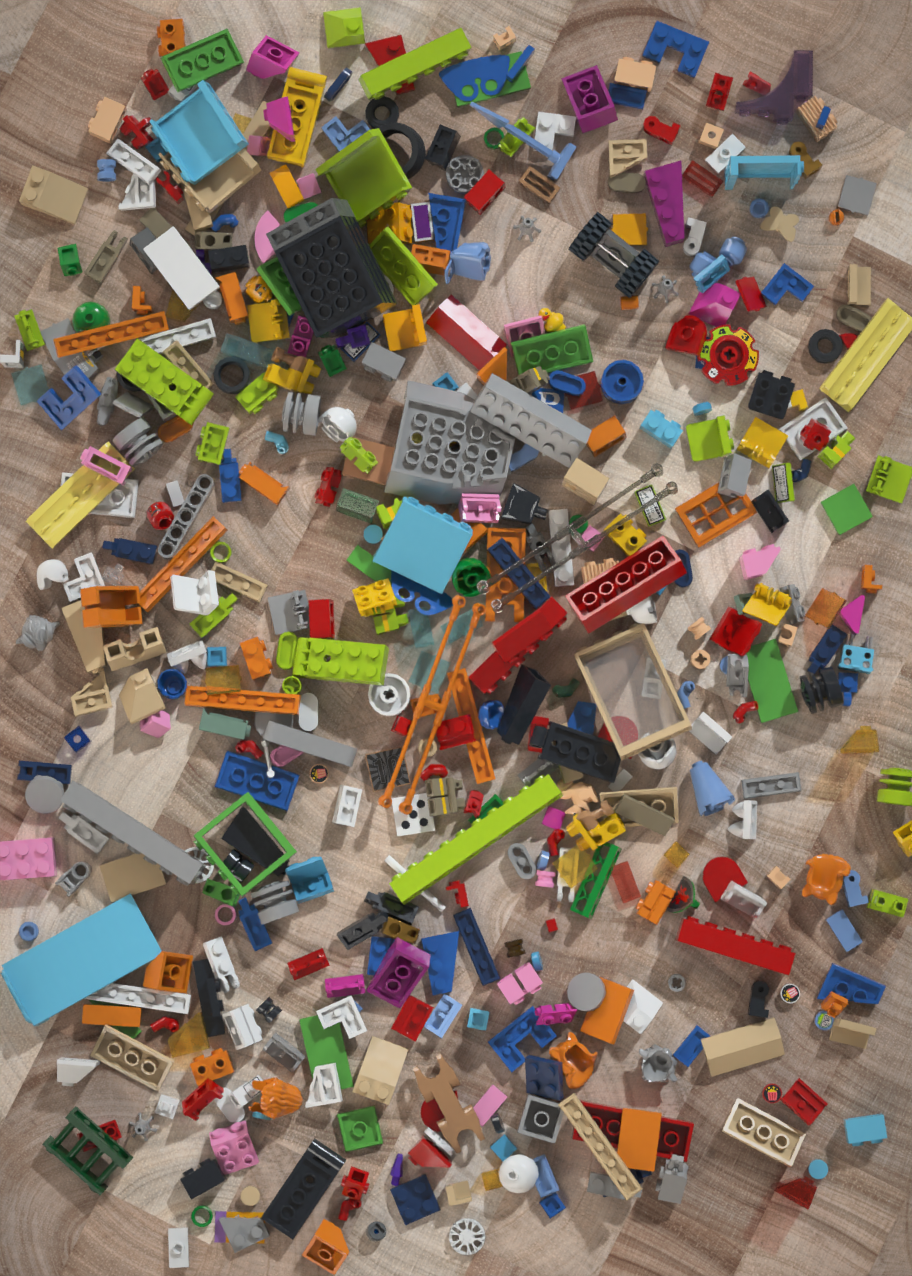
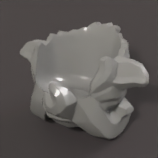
(37, 632)
(657, 1064)

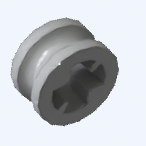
(682, 983)

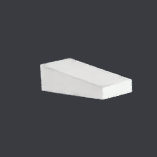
(175, 493)
(620, 781)

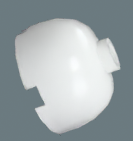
(338, 423)
(644, 611)
(659, 755)
(518, 1173)

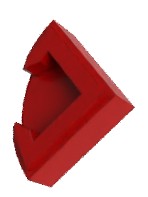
(848, 339)

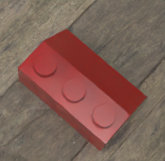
(522, 636)

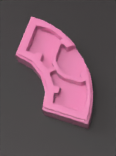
(263, 247)

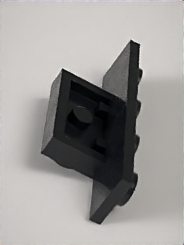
(209, 998)

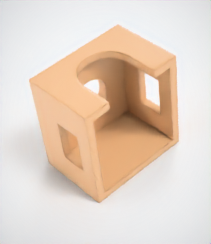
(504, 39)
(705, 140)
(787, 635)
(778, 877)

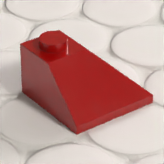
(428, 1155)

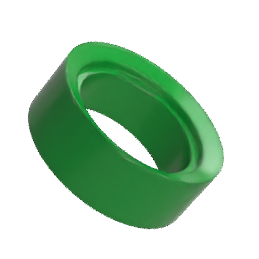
(494, 147)
(202, 1224)

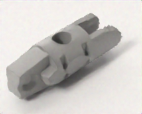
(105, 405)

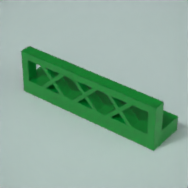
(600, 881)

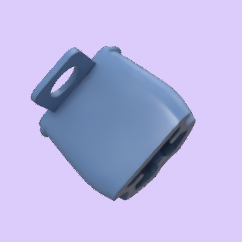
(469, 261)

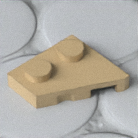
(626, 154)
(93, 697)

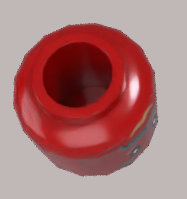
(160, 515)

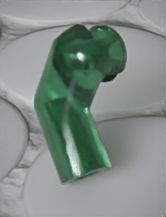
(566, 691)

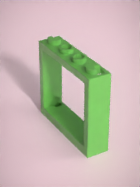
(224, 872)

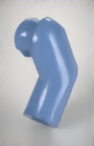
(684, 691)

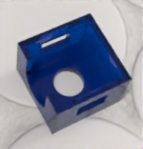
(85, 740)

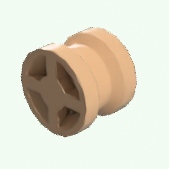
(699, 628)
(698, 657)

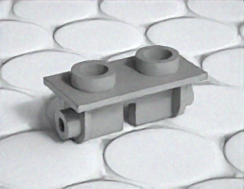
(796, 610)
(535, 770)

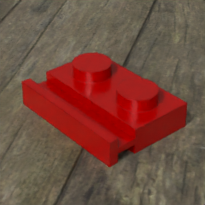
(455, 732)
(412, 1017)
(804, 1101)

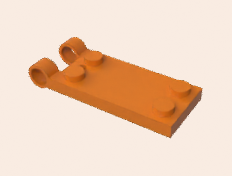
(517, 541)

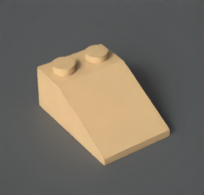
(53, 195)
(380, 1070)

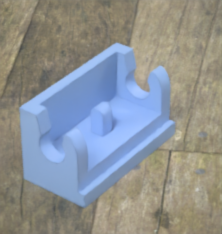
(443, 1015)

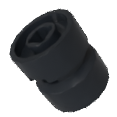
(237, 866)

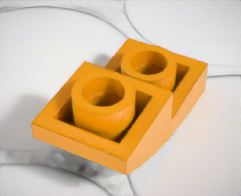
(286, 186)

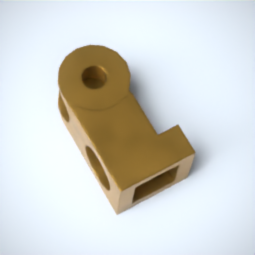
(810, 166)
(401, 930)

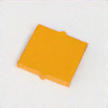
(631, 228)

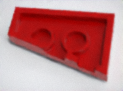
(387, 50)

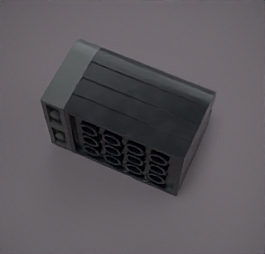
(331, 268)

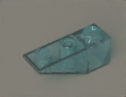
(247, 351)

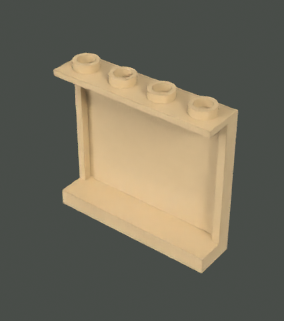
(218, 184)

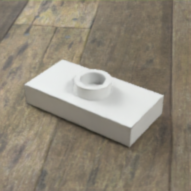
(719, 158)
(178, 1247)

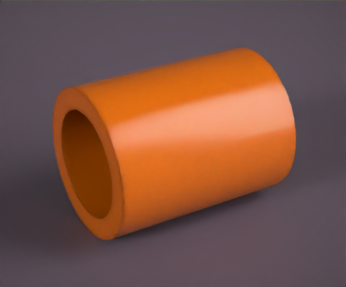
(629, 303)

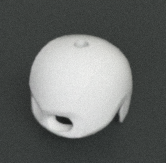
(51, 571)

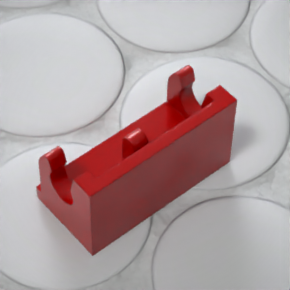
(484, 192)
(321, 619)
(201, 1098)

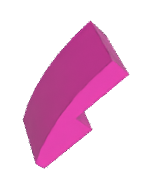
(301, 337)

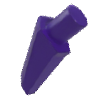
(397, 1170)

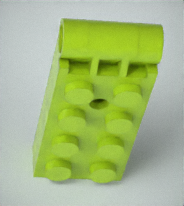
(156, 376)
(349, 661)

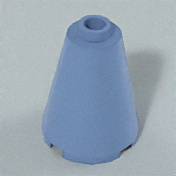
(709, 789)

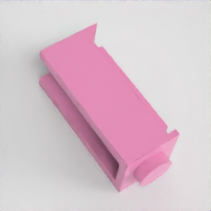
(122, 474)

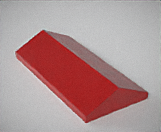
(465, 332)

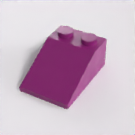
(590, 99)
(399, 972)

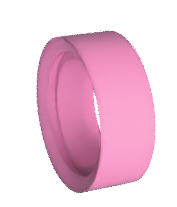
(233, 911)

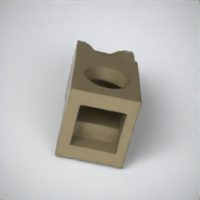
(212, 240)

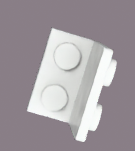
(195, 595)

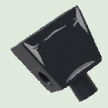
(522, 506)

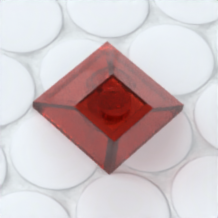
(797, 1190)

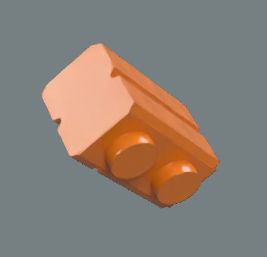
(655, 902)

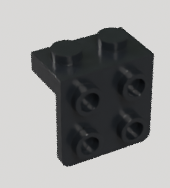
(771, 394)

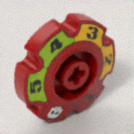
(740, 347)

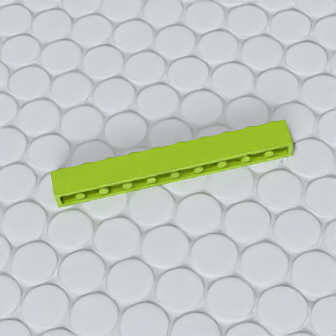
(475, 839)

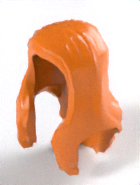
(277, 1098)

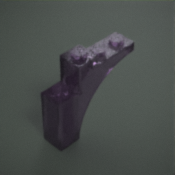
(780, 101)

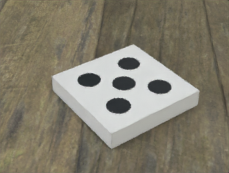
(415, 822)

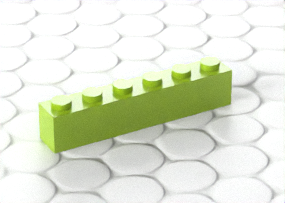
(415, 63)

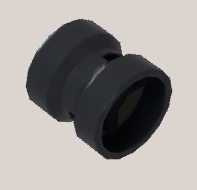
(266, 1006)

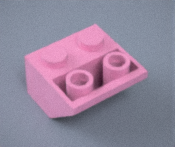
(757, 563)

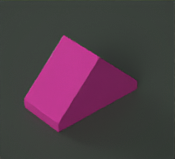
(852, 614)

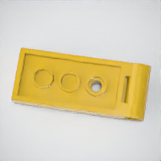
(301, 89)

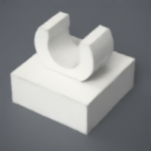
(167, 1106)

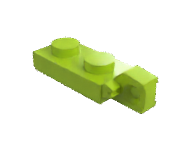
(204, 624)

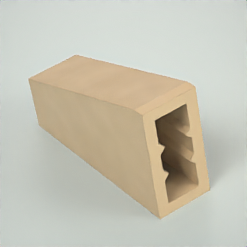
(88, 640)

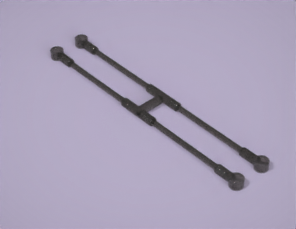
(583, 545)

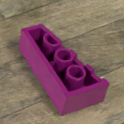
(666, 195)

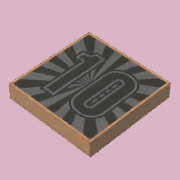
(381, 768)

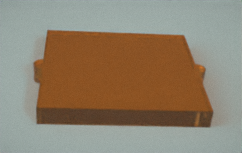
(825, 608)

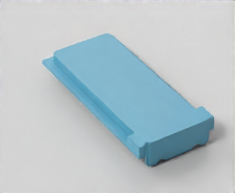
(80, 960)

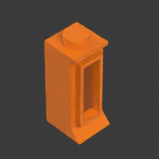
(233, 298)
(263, 483)

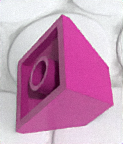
(270, 58)
(280, 118)
(715, 304)

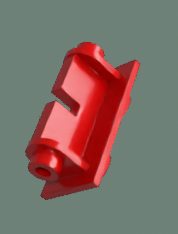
(329, 480)
(308, 964)

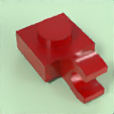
(174, 191)

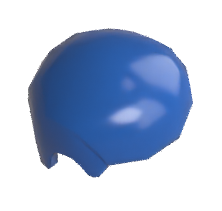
(172, 684)
(490, 714)

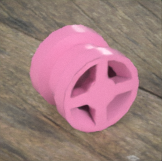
(545, 879)

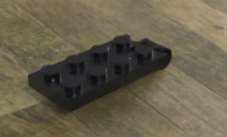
(577, 751)

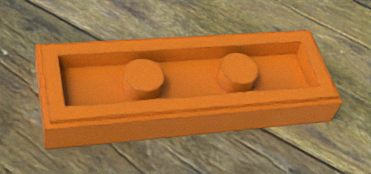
(111, 1015)

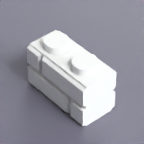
(242, 1026)

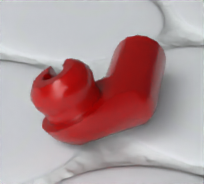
(739, 713)
(553, 840)
(165, 1022)
(346, 1206)

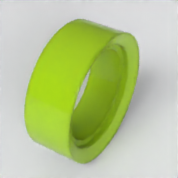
(212, 552)

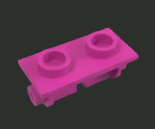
(345, 986)
(563, 1014)

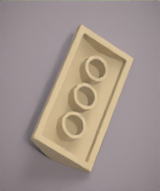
(660, 799)
(742, 1046)
(132, 1058)
(763, 1132)

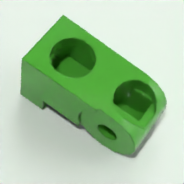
(220, 892)

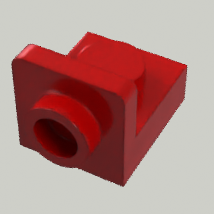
(154, 83)
(461, 895)

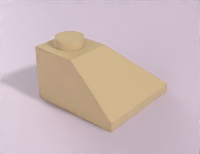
(141, 697)

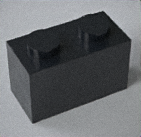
(229, 258)
(202, 1178)

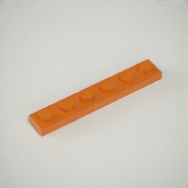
(110, 334)
(181, 563)
(244, 701)
(477, 750)

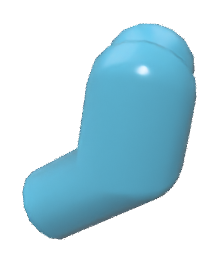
(279, 440)

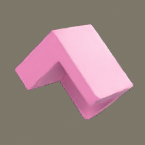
(156, 724)

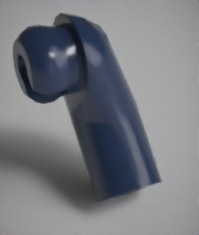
(803, 472)

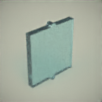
(30, 384)
(423, 668)

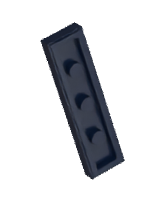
(521, 575)
(476, 946)

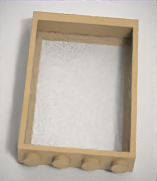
(632, 691)

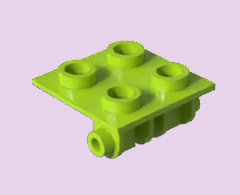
(889, 479)

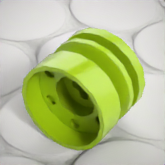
(897, 788)

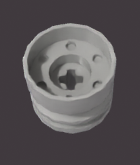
(301, 413)
(136, 440)
(275, 902)

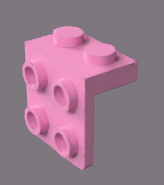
(233, 1147)

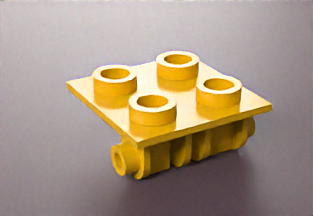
(268, 321)
(762, 442)
(373, 596)
(767, 604)

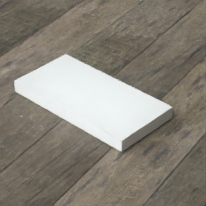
(181, 268)
(119, 502)

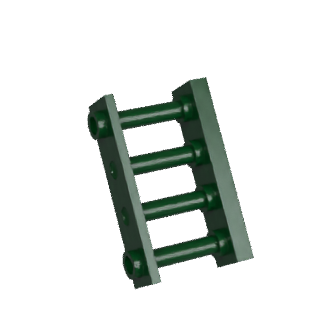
(101, 1139)

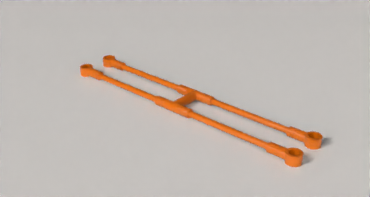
(424, 702)

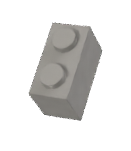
(384, 362)

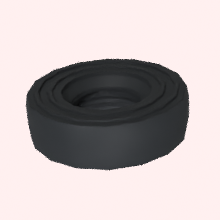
(374, 104)
(825, 357)

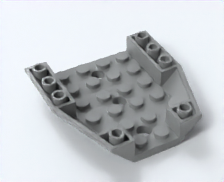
(430, 468)

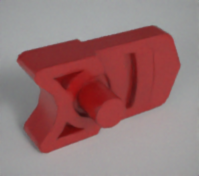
(757, 84)
(474, 803)

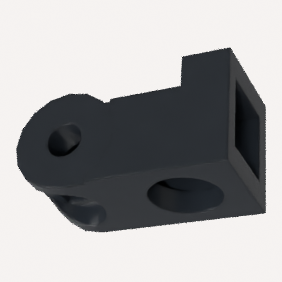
(757, 999)

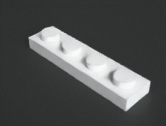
(186, 335)
(560, 549)

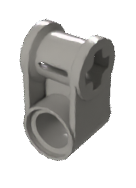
(73, 878)

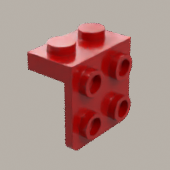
(736, 632)

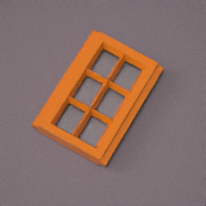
(713, 514)

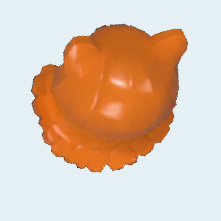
(825, 877)
(575, 1059)

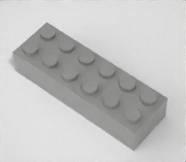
(530, 420)

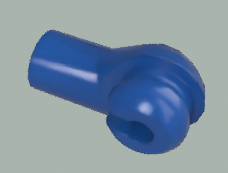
(226, 219)

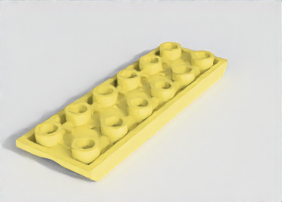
(867, 355)
(76, 498)

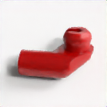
(249, 746)
(434, 769)

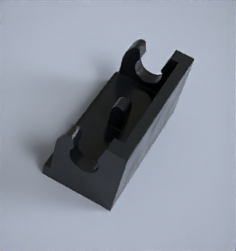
(443, 147)
(770, 511)

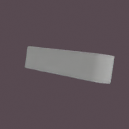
(185, 527)
(310, 743)

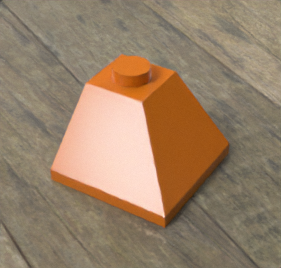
(496, 365)
(169, 972)
(327, 1247)

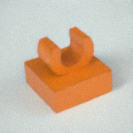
(834, 1004)

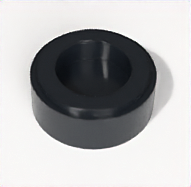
(497, 1123)

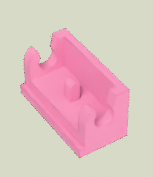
(479, 508)

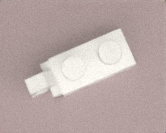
(84, 832)

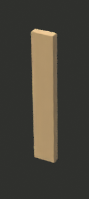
(600, 1146)

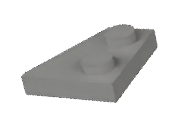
(244, 1231)

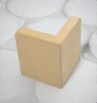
(458, 1193)

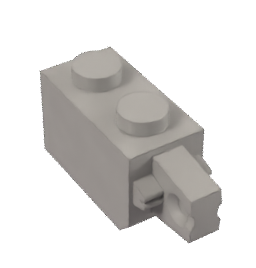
(672, 1180)

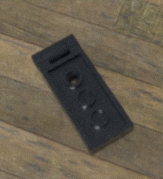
(297, 1196)

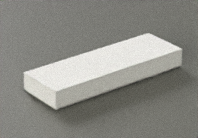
(133, 161)

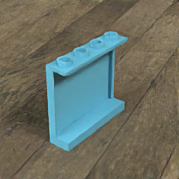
(199, 134)
(763, 167)
(423, 544)

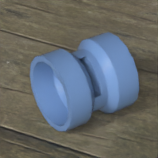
(106, 170)

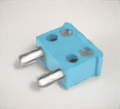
(857, 661)

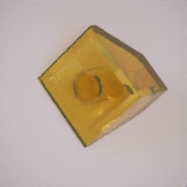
(860, 741)

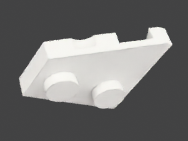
(139, 195)
(325, 1086)

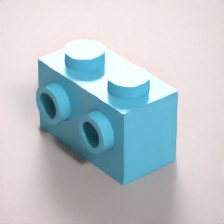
(661, 429)
(864, 1129)

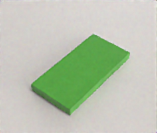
(202, 60)
(519, 84)
(553, 350)
(769, 682)
(326, 1047)

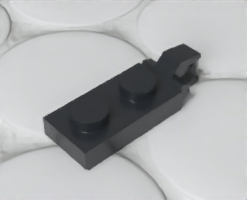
(392, 906)
(362, 929)

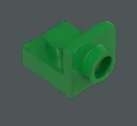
(69, 260)
(331, 360)

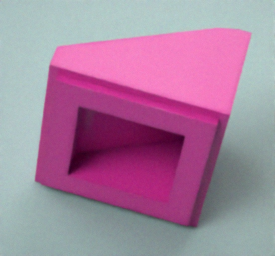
(553, 818)

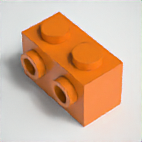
(171, 35)
(255, 658)
(213, 1066)

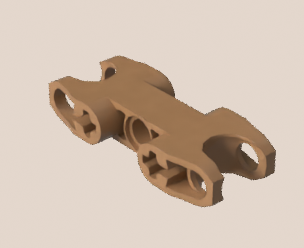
(455, 1116)

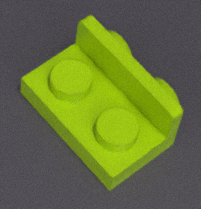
(257, 394)
(213, 443)

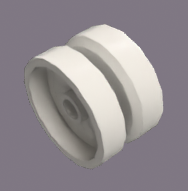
(394, 705)

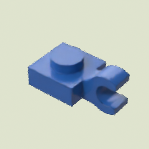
(848, 684)

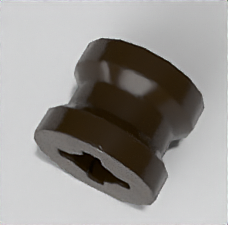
(514, 948)

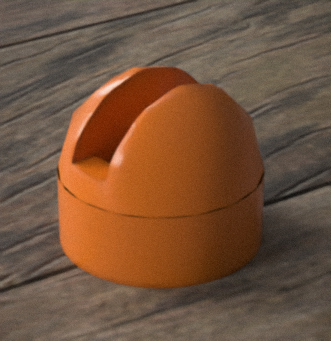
(832, 217)

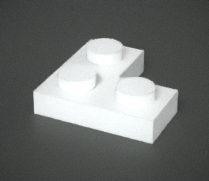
(551, 124)
(89, 577)
(344, 1011)

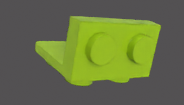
(709, 439)

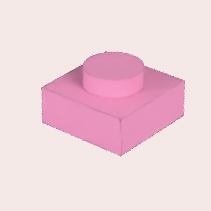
(588, 534)

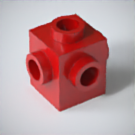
(815, 435)
(355, 1183)

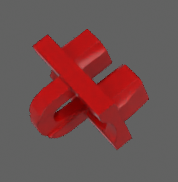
(723, 84)
(139, 128)

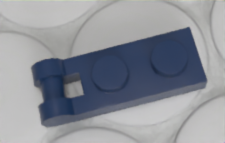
(60, 772)

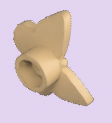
(781, 223)

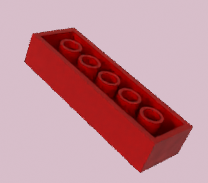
(626, 584)
(494, 668)
(735, 946)
(673, 1135)

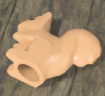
(580, 793)

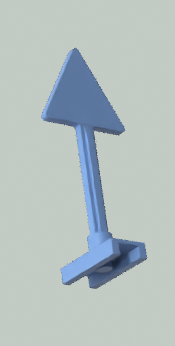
(558, 159)

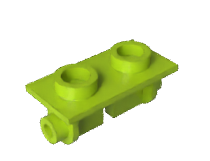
(511, 144)
(29, 329)
(352, 448)

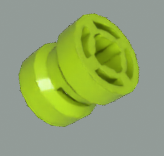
(292, 685)

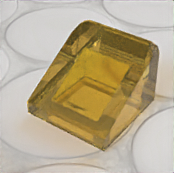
(676, 854)
(491, 1179)

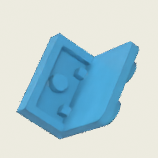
(309, 879)

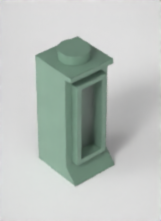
(224, 725)

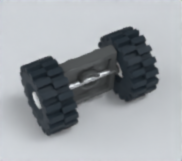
(614, 254)

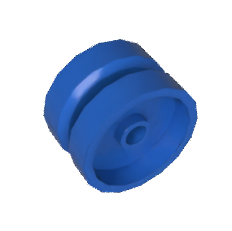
(621, 371)

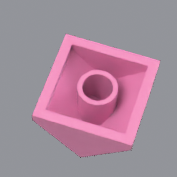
(523, 330)

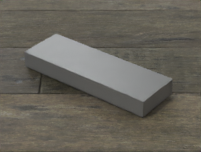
(771, 785)

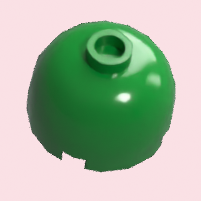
(90, 316)
(468, 574)

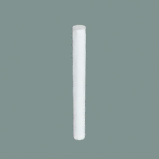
(427, 894)

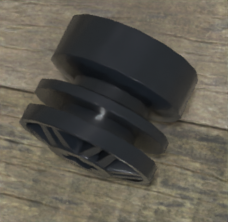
(821, 690)

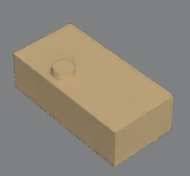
(585, 481)

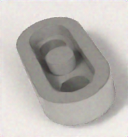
(521, 861)

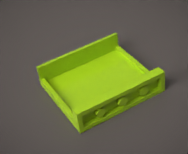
(366, 176)

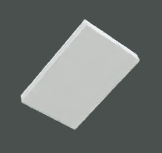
(821, 412)

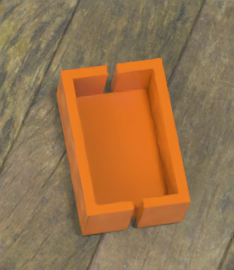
(107, 606)

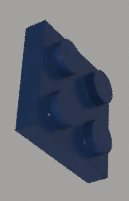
(544, 1077)
(415, 1199)

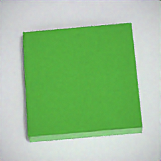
(846, 509)
(360, 1128)

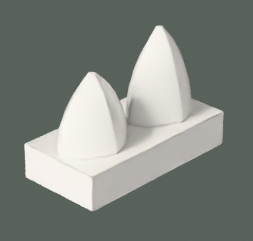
(194, 651)
(747, 827)

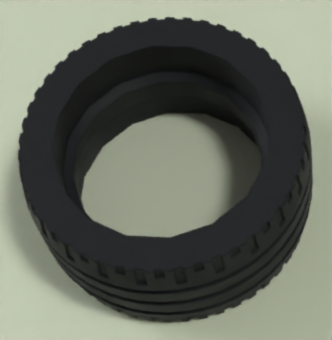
(418, 149)

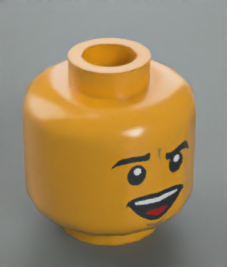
(258, 289)

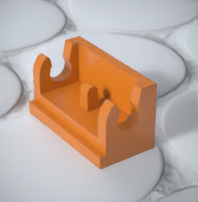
(432, 259)
(605, 436)

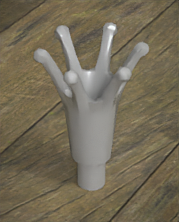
(527, 228)
(665, 288)
(142, 1127)

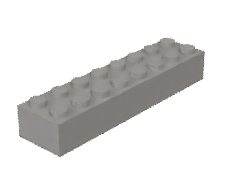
(135, 834)

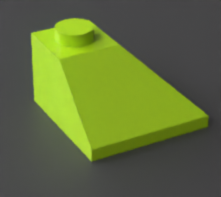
(344, 27)

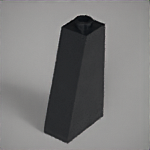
(522, 704)
(252, 840)

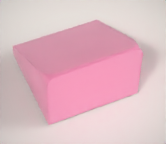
(258, 145)
(308, 186)

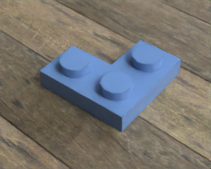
(340, 136)

